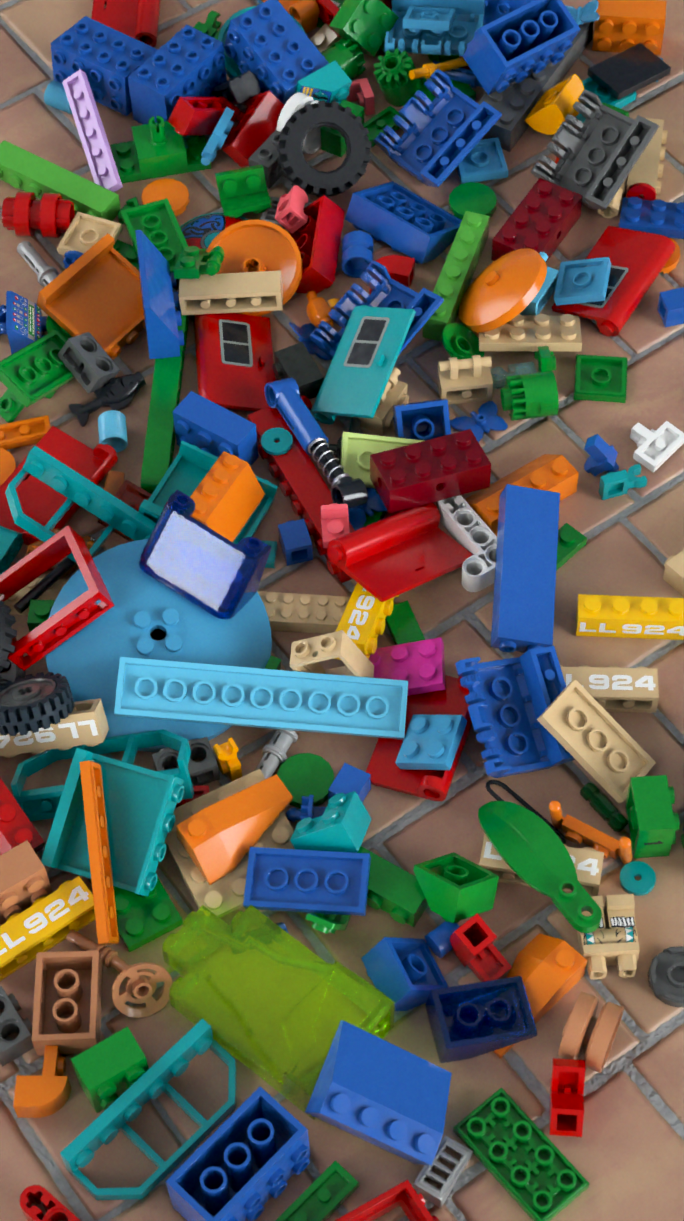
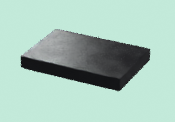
(629, 71)

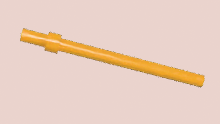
(428, 69)

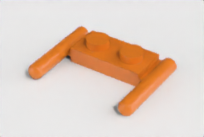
(580, 832)

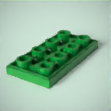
(521, 1157)

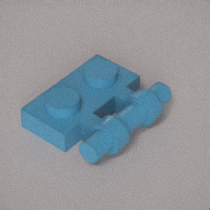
(218, 137)

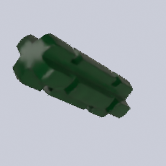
(603, 807)

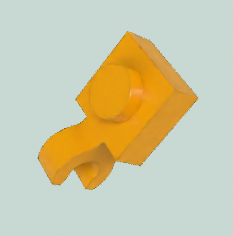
(228, 760)

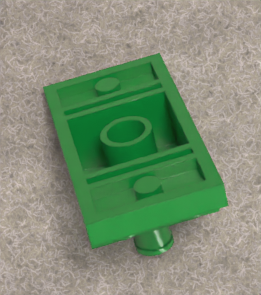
(158, 152)

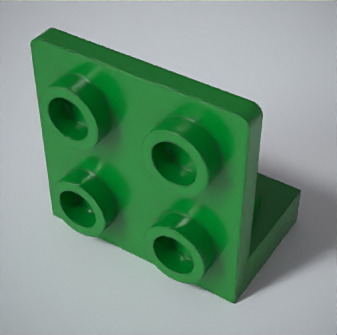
(243, 191)

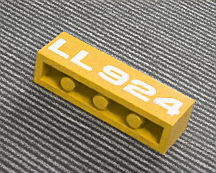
(630, 617)
(365, 619)
(44, 924)

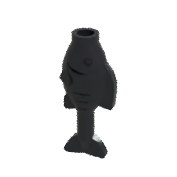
(115, 394)

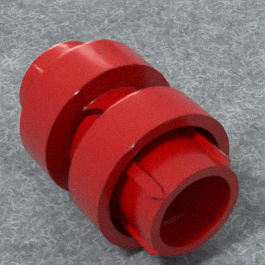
(27, 214)

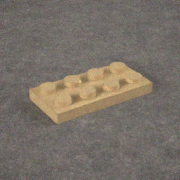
(530, 332)
(595, 740)

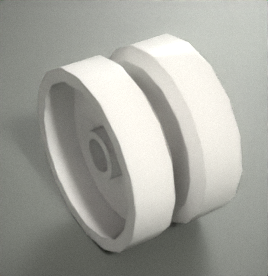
(297, 101)

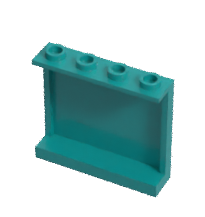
(187, 473)
(138, 820)

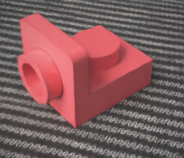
(362, 93)
(334, 522)

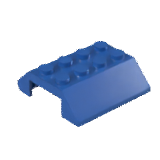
(437, 132)
(385, 294)
(505, 707)

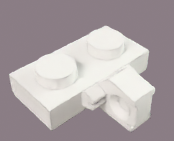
(655, 445)

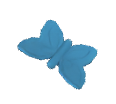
(585, 14)

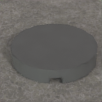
(667, 976)

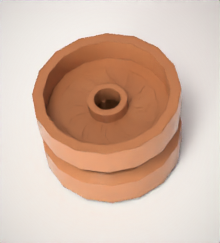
(586, 1030)

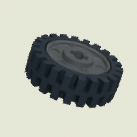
(34, 703)

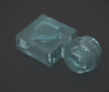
(499, 374)

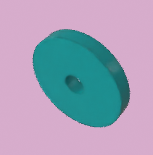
(282, 435)
(633, 886)

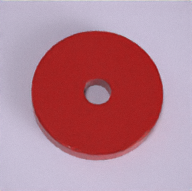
(642, 188)

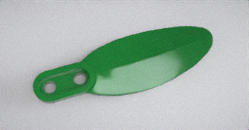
(539, 860)

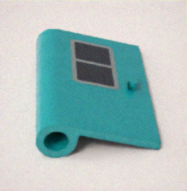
(362, 363)

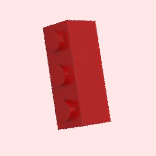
(199, 114)

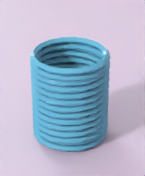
(56, 97)
(113, 429)

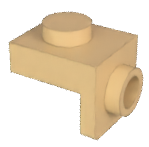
(324, 38)

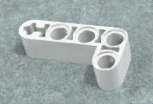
(469, 531)

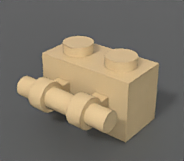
(465, 379)
(394, 394)

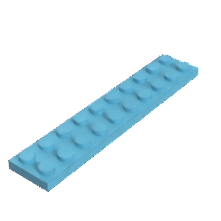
(261, 698)

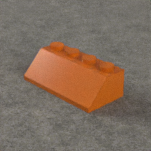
(545, 473)
(227, 496)

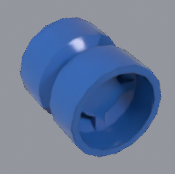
(357, 253)

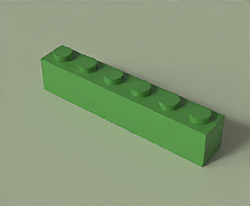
(40, 176)
(458, 272)

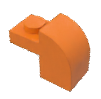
(46, 1093)

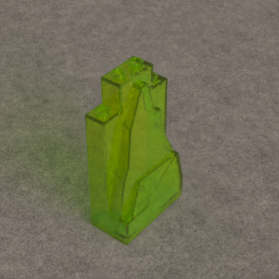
(269, 996)

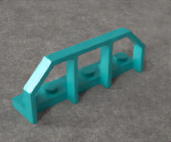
(77, 490)
(43, 802)
(130, 1104)

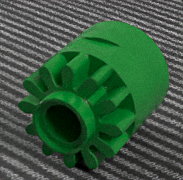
(348, 56)
(394, 79)
(530, 395)

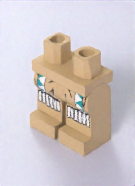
(615, 943)

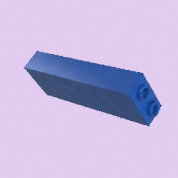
(525, 569)

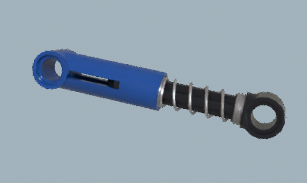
(286, 397)

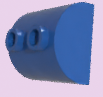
(422, 420)

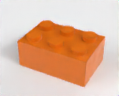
(628, 24)

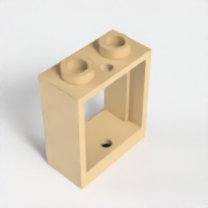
(329, 647)

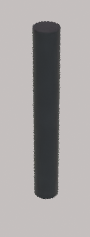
(44, 584)

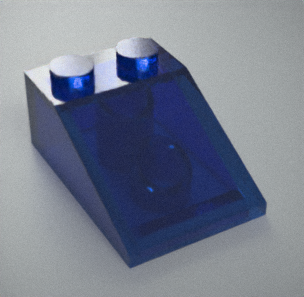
(479, 1018)

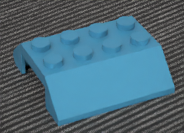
(468, 19)

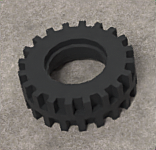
(293, 160)

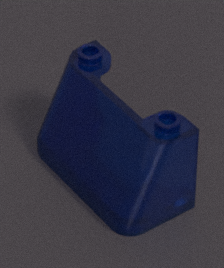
(201, 561)

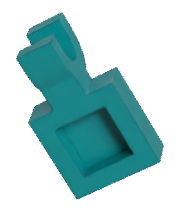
(618, 483)

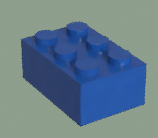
(215, 428)

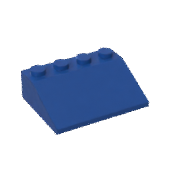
(403, 221)
(158, 301)
(382, 1095)

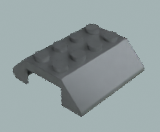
(595, 153)

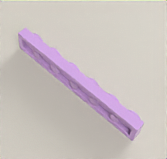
(91, 131)

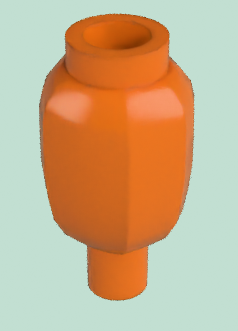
(318, 309)

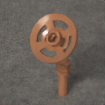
(137, 980)

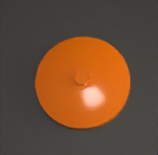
(258, 248)
(502, 290)

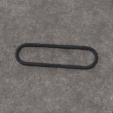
(522, 802)

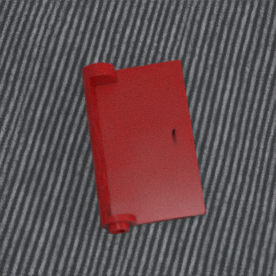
(41, 500)
(421, 783)

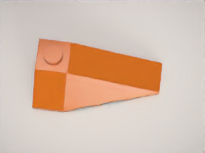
(226, 830)
(548, 972)

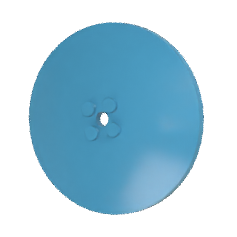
(141, 606)

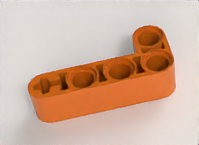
(304, 11)

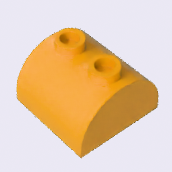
(555, 105)

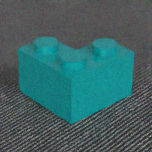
(338, 829)

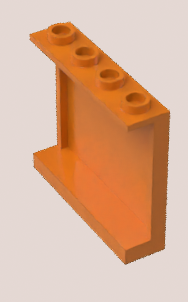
(99, 297)

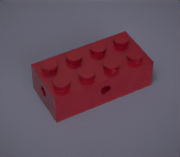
(539, 220)
(430, 471)

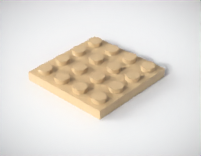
(228, 892)

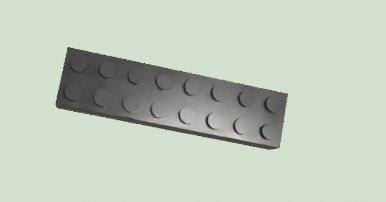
(520, 98)

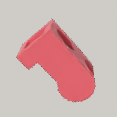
(291, 209)

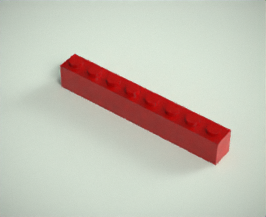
(298, 480)

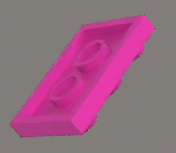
(415, 662)

